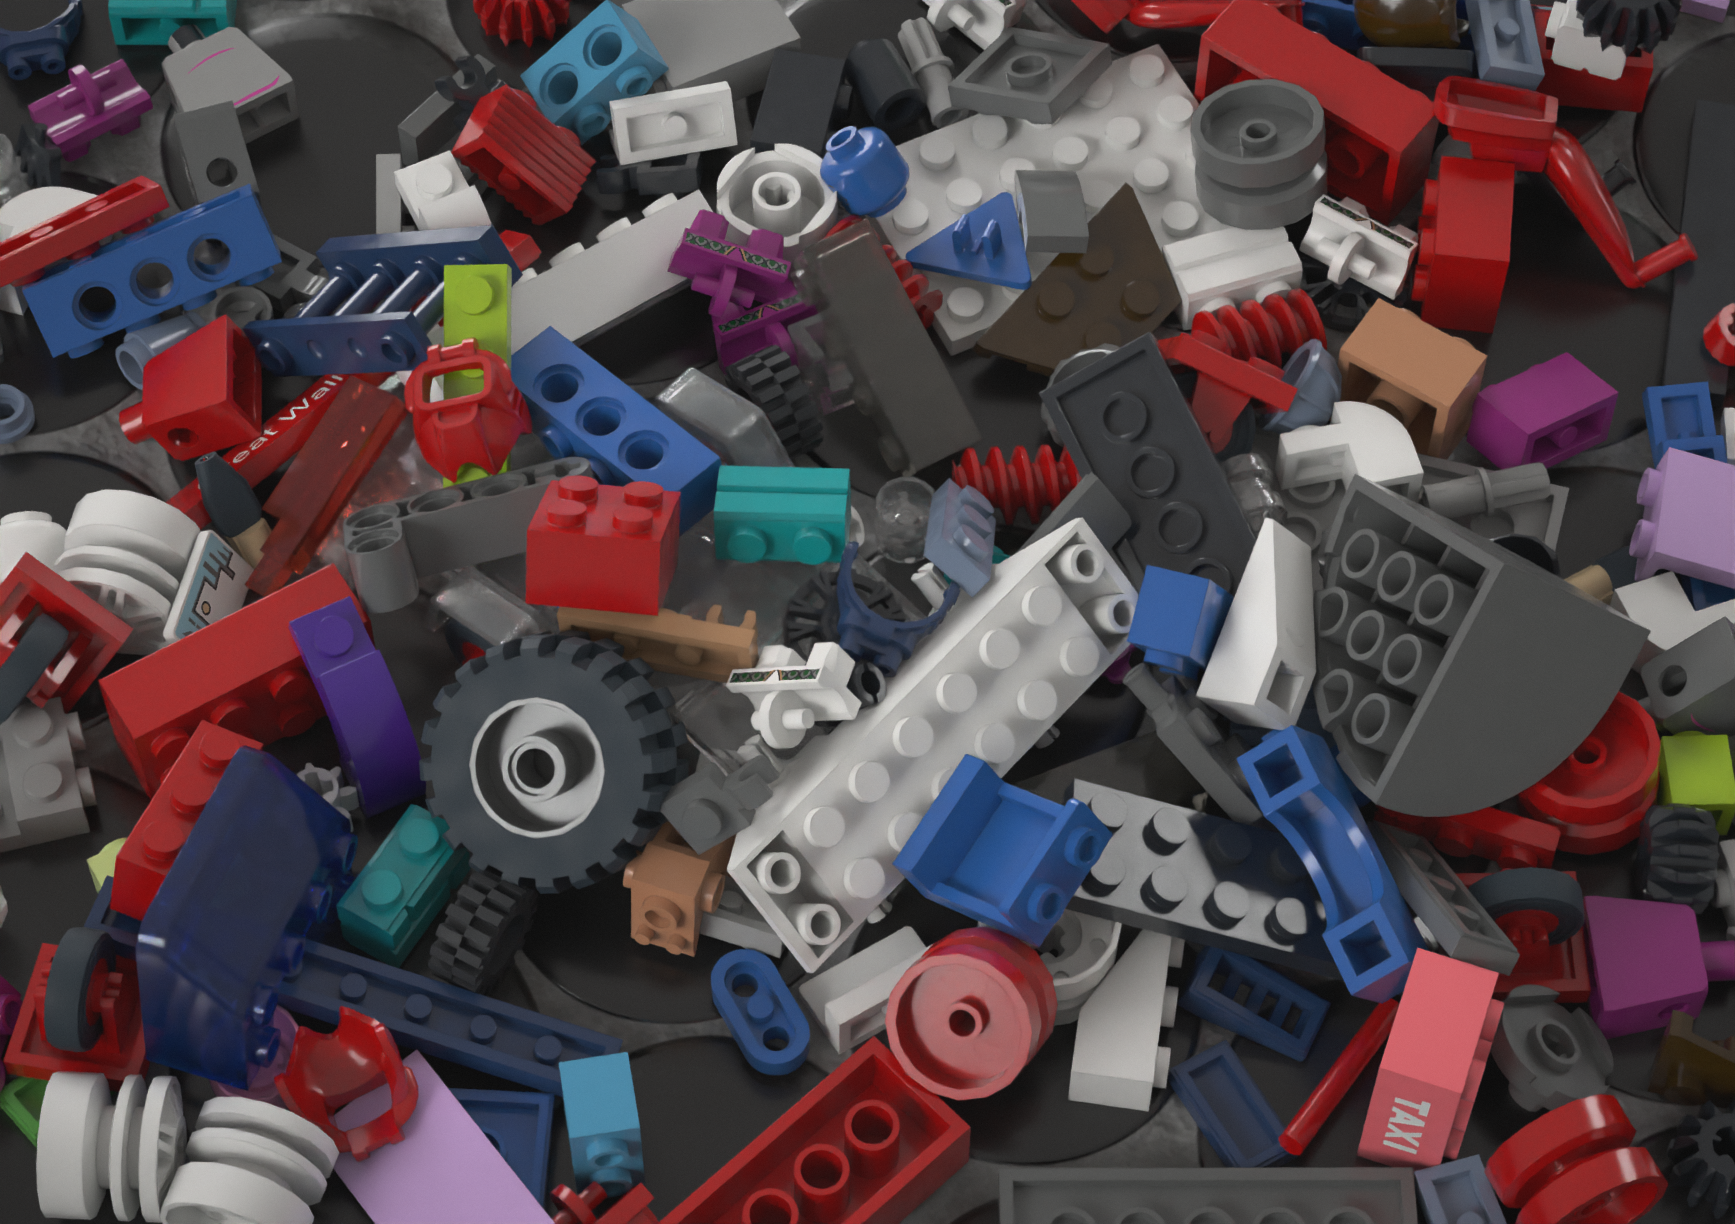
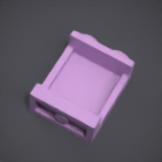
(1687, 519)

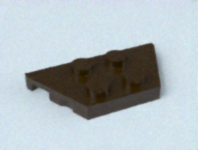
(1089, 297)

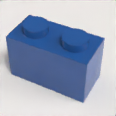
(1178, 621)

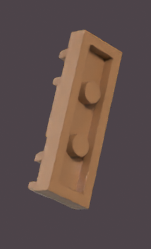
(673, 640)

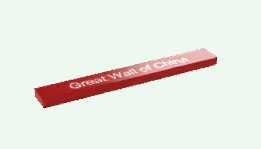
(293, 425)

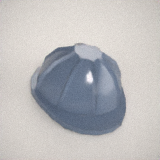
(1318, 386)

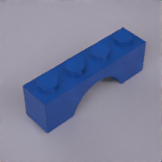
(1315, 811)

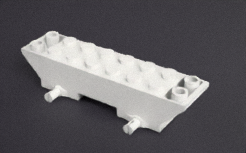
(974, 687)

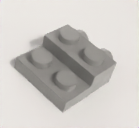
(39, 776)

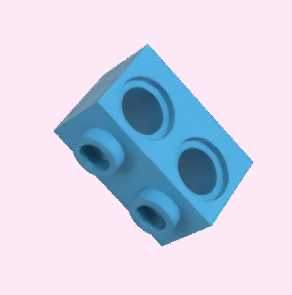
(594, 64)
(602, 1123)

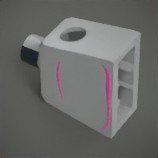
(229, 69)

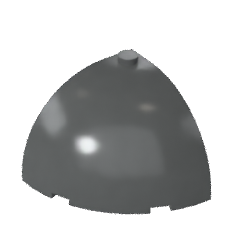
(1454, 659)

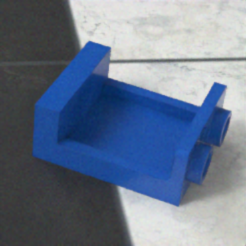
(1002, 852)

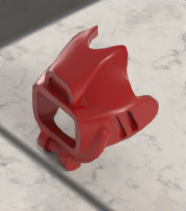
(468, 427)
(341, 1067)

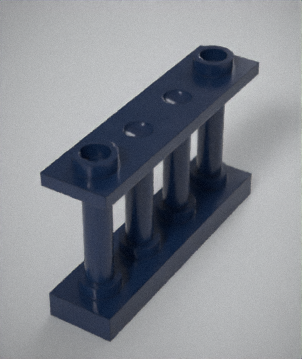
(364, 273)

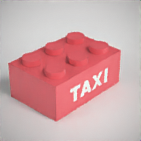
(1431, 1063)

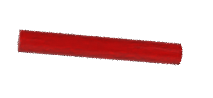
(1339, 1078)

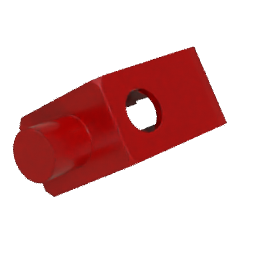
(200, 394)

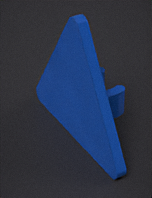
(979, 247)

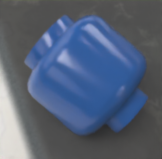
(865, 171)

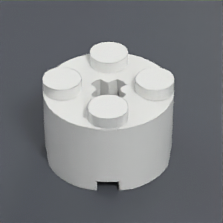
(779, 194)

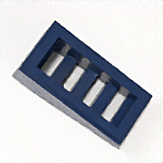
(1243, 1020)

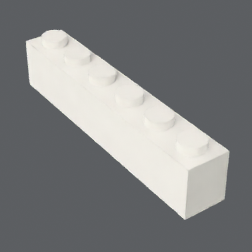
(599, 285)

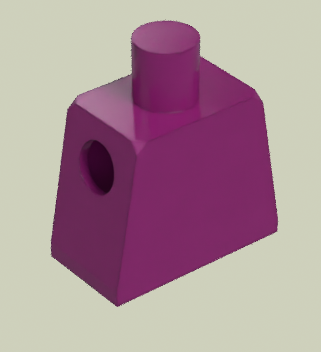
(1648, 963)

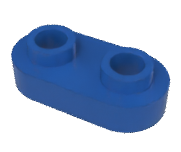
(764, 1015)

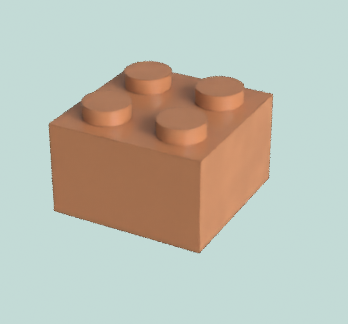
(1413, 375)

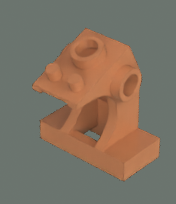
(674, 888)

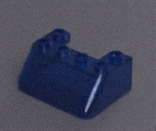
(237, 919)

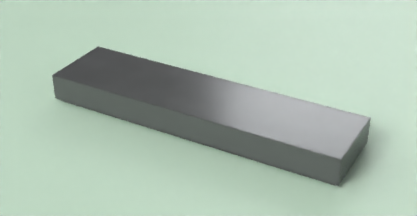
(1443, 900)

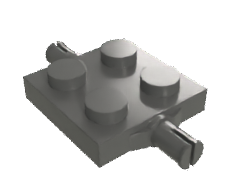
(1199, 743)

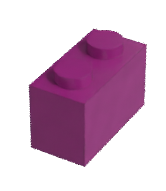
(1542, 414)

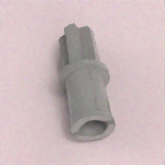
(930, 70)
(1487, 491)

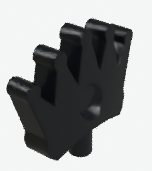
(38, 156)

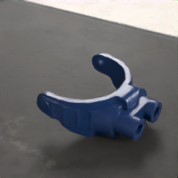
(40, 47)
(872, 636)

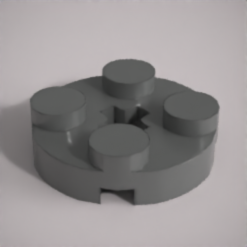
(1523, 1045)

